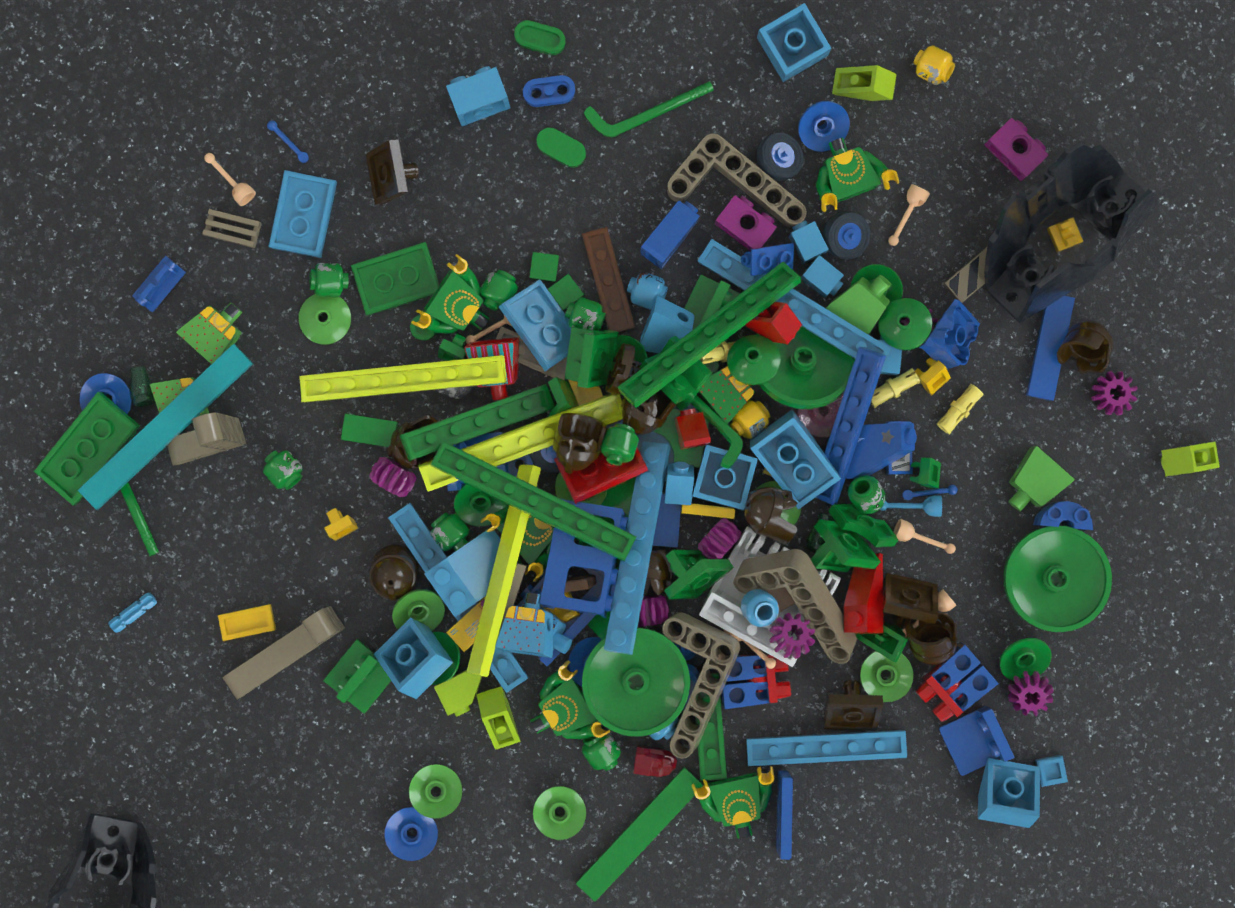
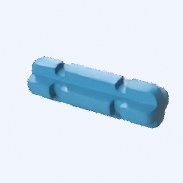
(132, 612)

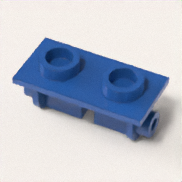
(767, 258)
(158, 284)

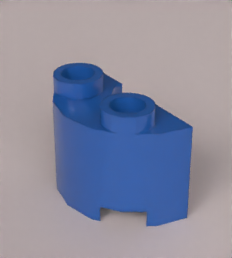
(1069, 512)

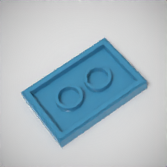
(302, 214)
(539, 323)

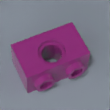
(1001, 146)
(730, 223)

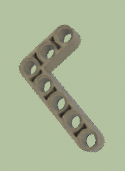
(738, 177)
(211, 435)
(799, 576)
(284, 652)
(705, 682)

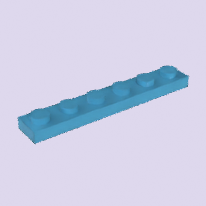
(826, 747)

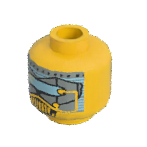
(750, 419)

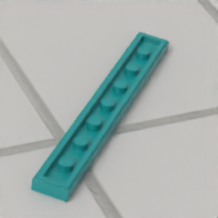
(165, 427)

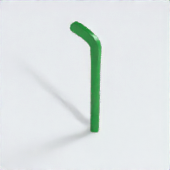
(623, 126)
(733, 438)
(139, 518)

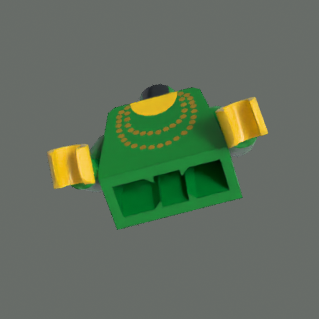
(850, 174)
(454, 302)
(536, 540)
(565, 708)
(737, 799)

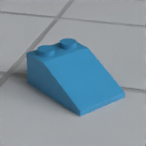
(794, 458)
(466, 574)

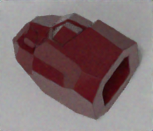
(653, 761)

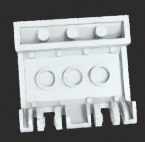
(724, 600)

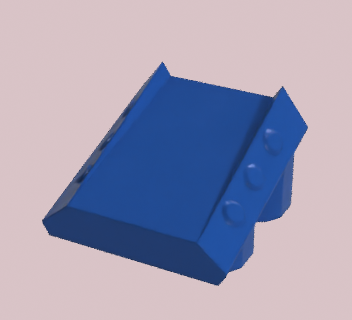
(952, 336)

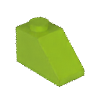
(864, 83)
(1190, 459)
(458, 692)
(498, 717)

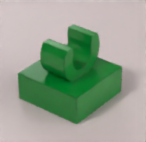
(452, 350)
(929, 472)

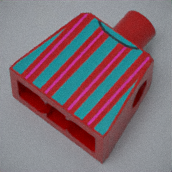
(509, 349)

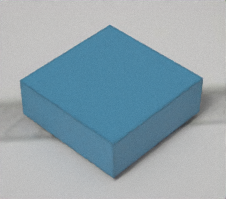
(1051, 770)

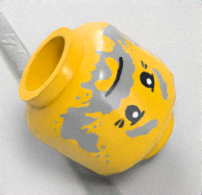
(934, 65)

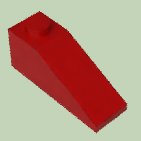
(865, 601)

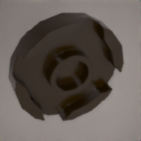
(623, 369)

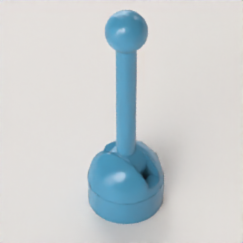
(932, 505)

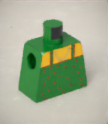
(725, 394)

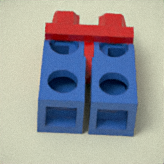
(760, 683)
(957, 683)

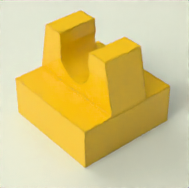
(1065, 234)
(934, 377)
(339, 525)

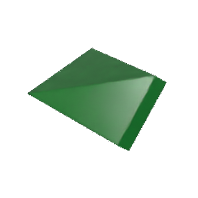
(888, 643)

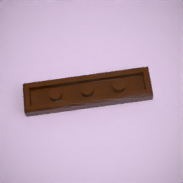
(608, 280)

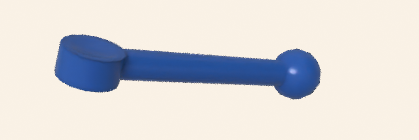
(302, 156)
(908, 495)

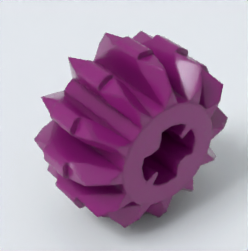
(1114, 404)
(392, 477)
(719, 539)
(653, 610)
(797, 627)
(1034, 684)

